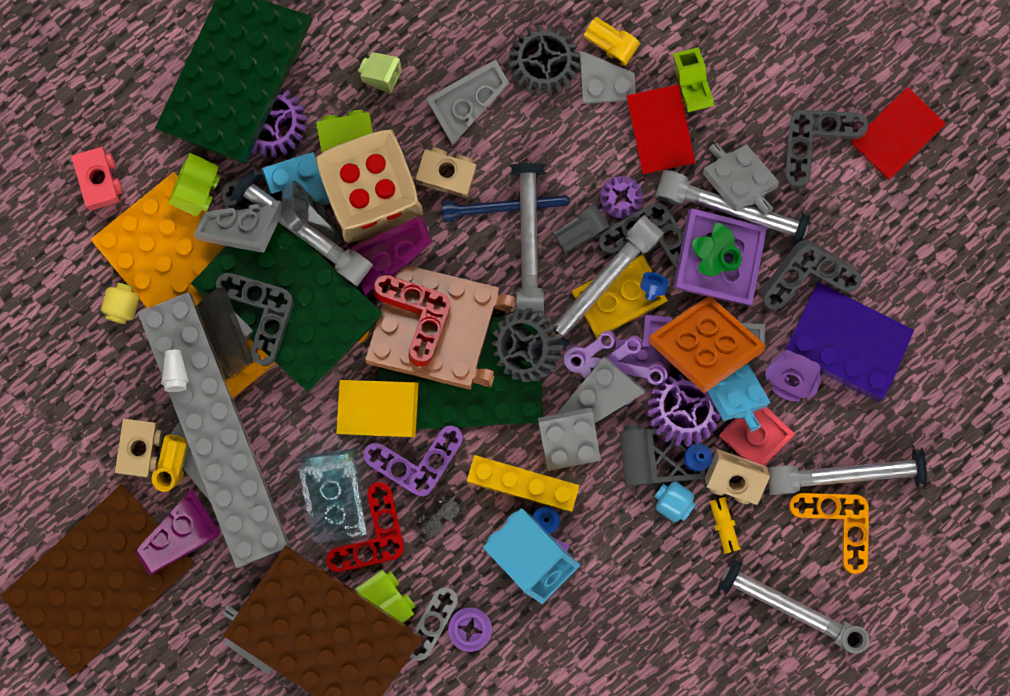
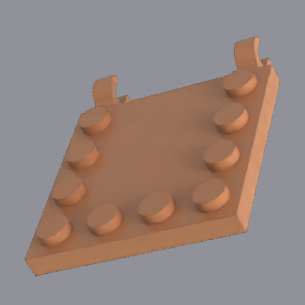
(461, 338)

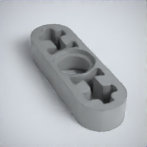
(449, 609)

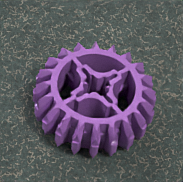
(282, 116)
(691, 430)

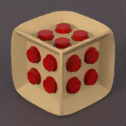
(369, 185)

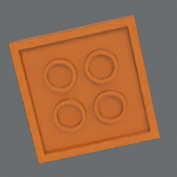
(706, 343)

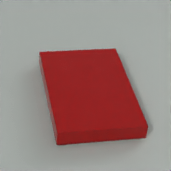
(660, 129)
(898, 133)

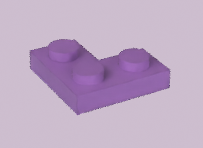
(647, 353)

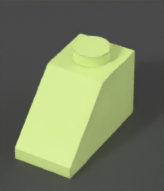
(381, 71)

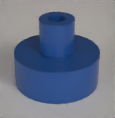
(654, 285)
(692, 459)
(551, 514)

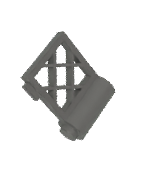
(639, 458)

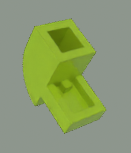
(692, 79)

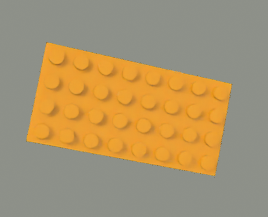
(160, 257)

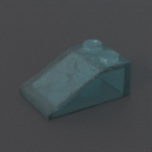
(333, 495)

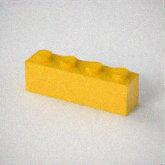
(522, 484)

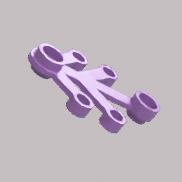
(588, 361)

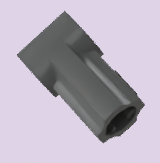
(584, 227)

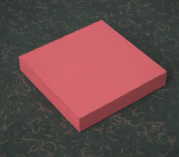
(761, 444)

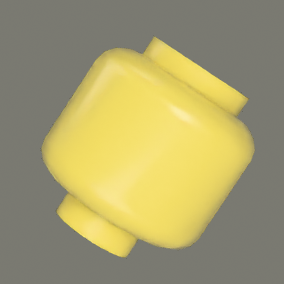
(120, 303)

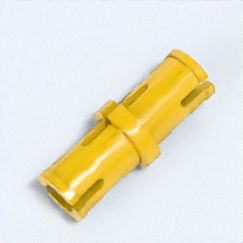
(724, 525)

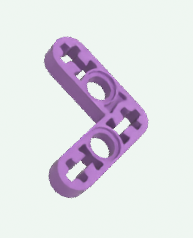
(414, 472)

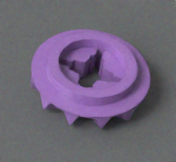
(622, 209)
(477, 640)

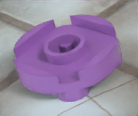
(790, 364)

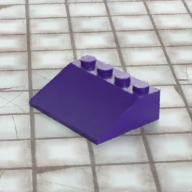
(850, 341)

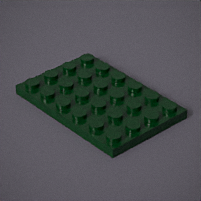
(234, 76)
(326, 309)
(502, 404)

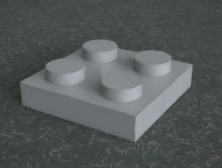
(569, 439)

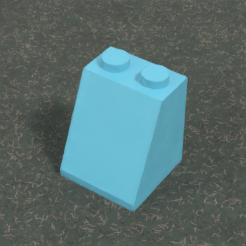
(531, 556)

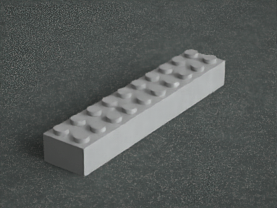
(216, 433)

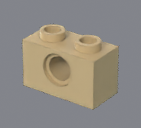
(458, 184)
(132, 433)
(726, 466)

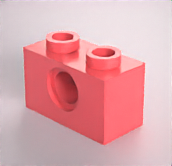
(89, 164)

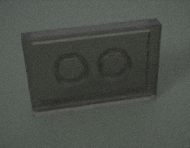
(225, 333)

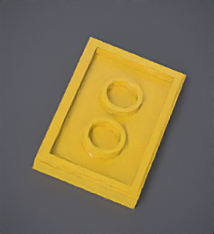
(622, 300)
(377, 408)

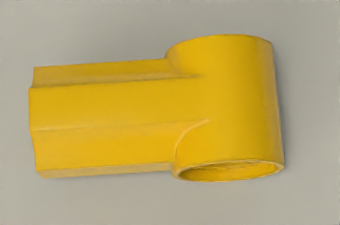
(615, 43)
(170, 461)

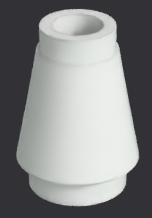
(174, 372)

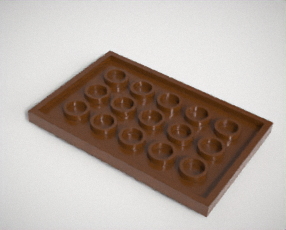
(92, 582)
(321, 631)

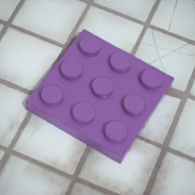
(731, 286)

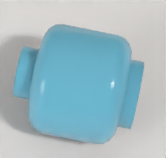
(674, 501)

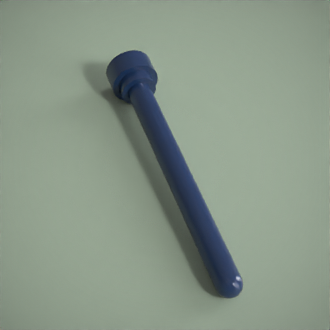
(452, 210)

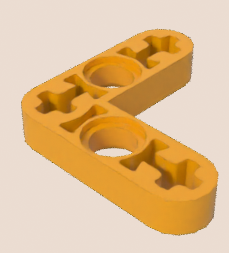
(849, 521)

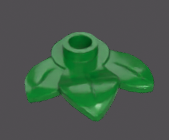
(714, 248)

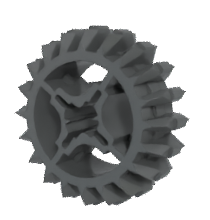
(556, 58)
(514, 330)

